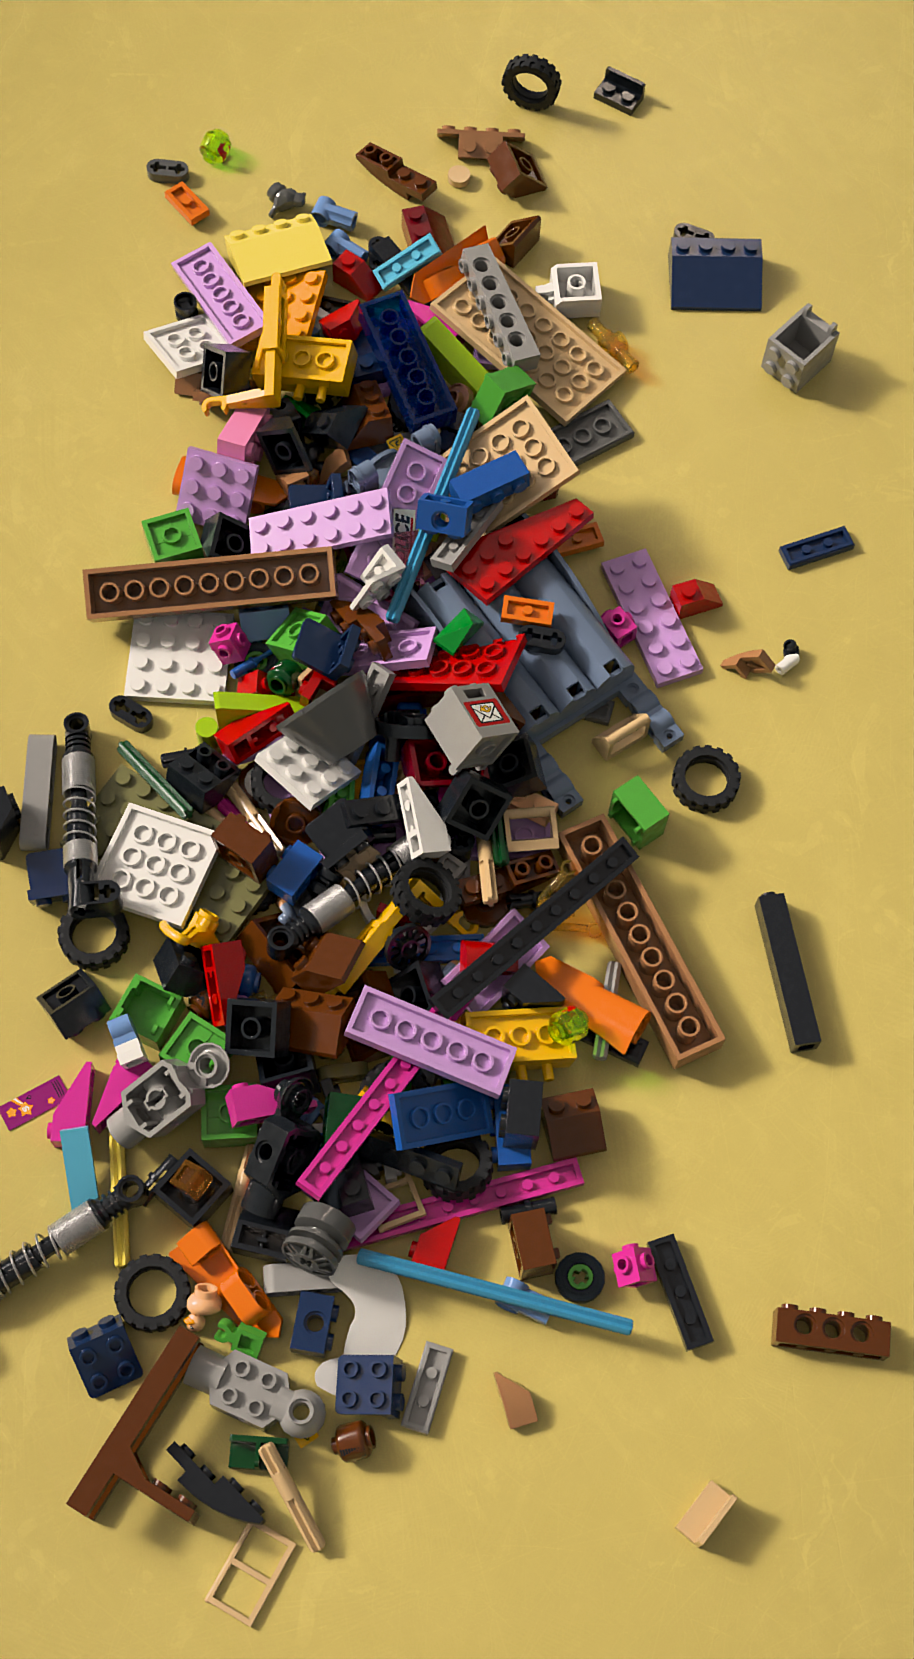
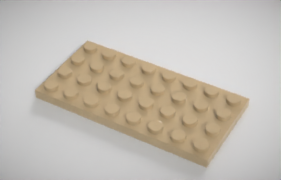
(571, 365)
(527, 432)

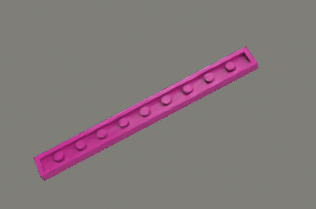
(359, 1124)
(499, 1193)

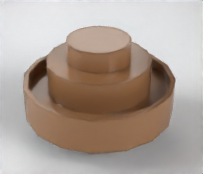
(462, 396)

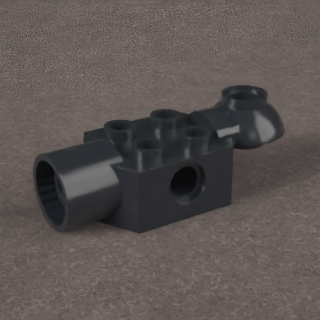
(281, 1150)

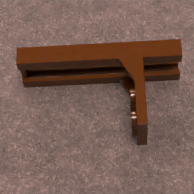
(119, 1454)

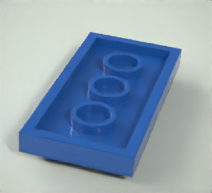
(439, 1115)

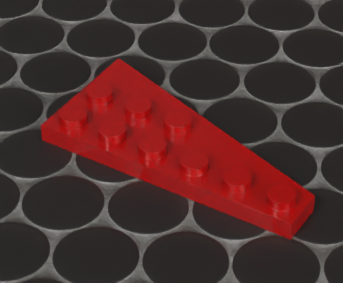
(513, 551)
(469, 665)

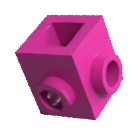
(620, 625)
(229, 643)
(634, 1266)

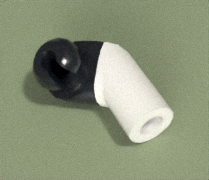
(791, 657)

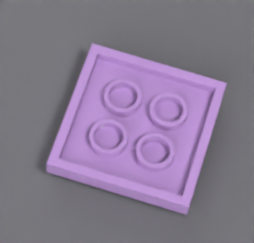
(216, 485)

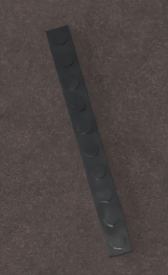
(533, 929)

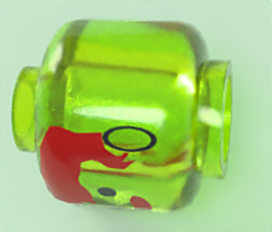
(215, 146)
(568, 1025)

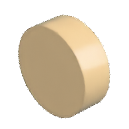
(459, 176)

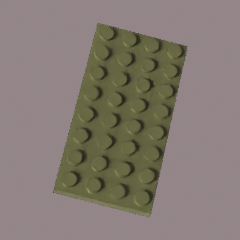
(226, 889)

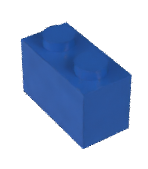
(294, 872)

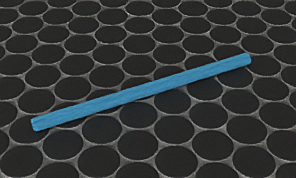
(423, 540)
(495, 1291)

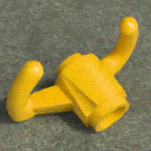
(199, 931)

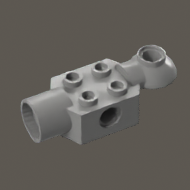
(167, 1095)
(253, 1392)

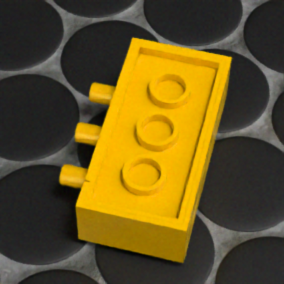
(312, 366)
(529, 1034)

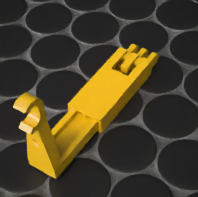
(273, 346)
(378, 930)

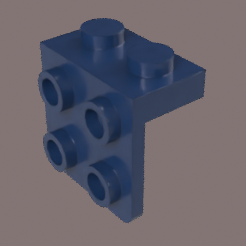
(309, 494)
(326, 649)
(46, 878)
(104, 1356)
(370, 1385)

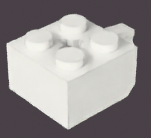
(574, 290)

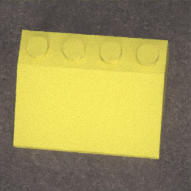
(279, 247)

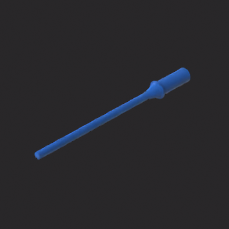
(248, 665)

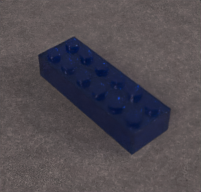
(407, 362)

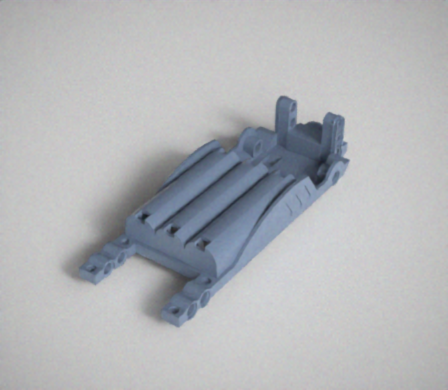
(538, 677)

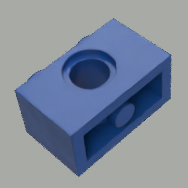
(458, 511)

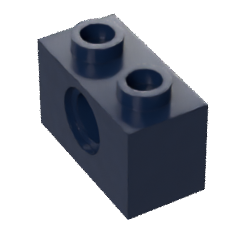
(314, 1306)

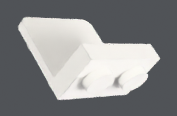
(379, 577)

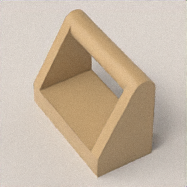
(622, 735)
(531, 843)

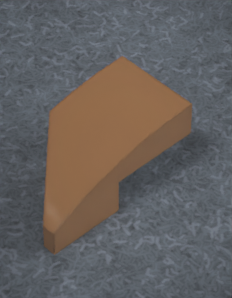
(336, 462)
(751, 661)
(516, 1402)

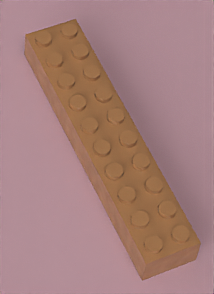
(210, 584)
(644, 950)

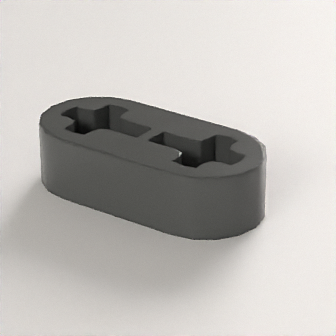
(167, 171)

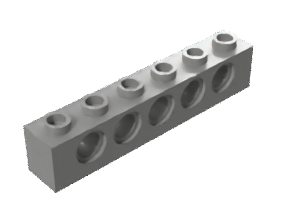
(499, 307)

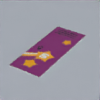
(33, 1103)

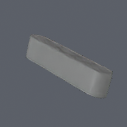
(38, 793)

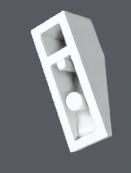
(423, 825)

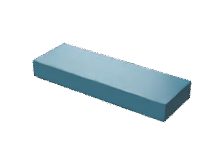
(407, 262)
(79, 1165)

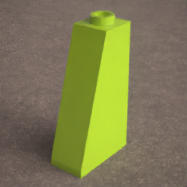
(452, 358)
(234, 705)

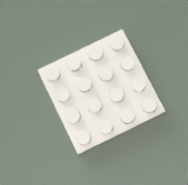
(174, 659)
(158, 864)

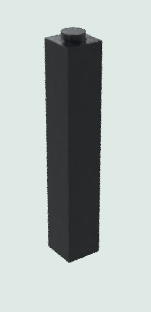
(787, 972)

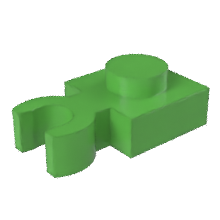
(244, 1337)

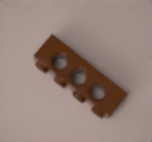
(787, 1335)

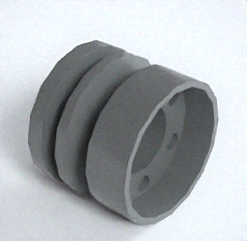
(318, 1238)

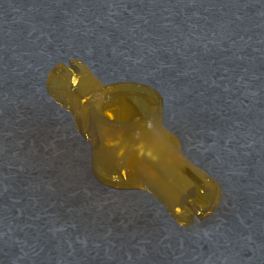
(614, 344)

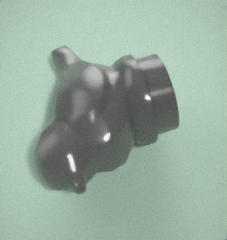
(284, 198)

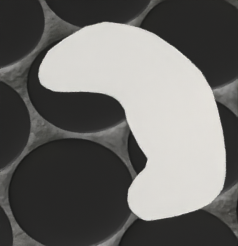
(378, 1315)

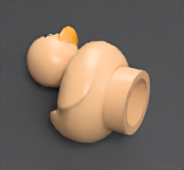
(202, 1303)

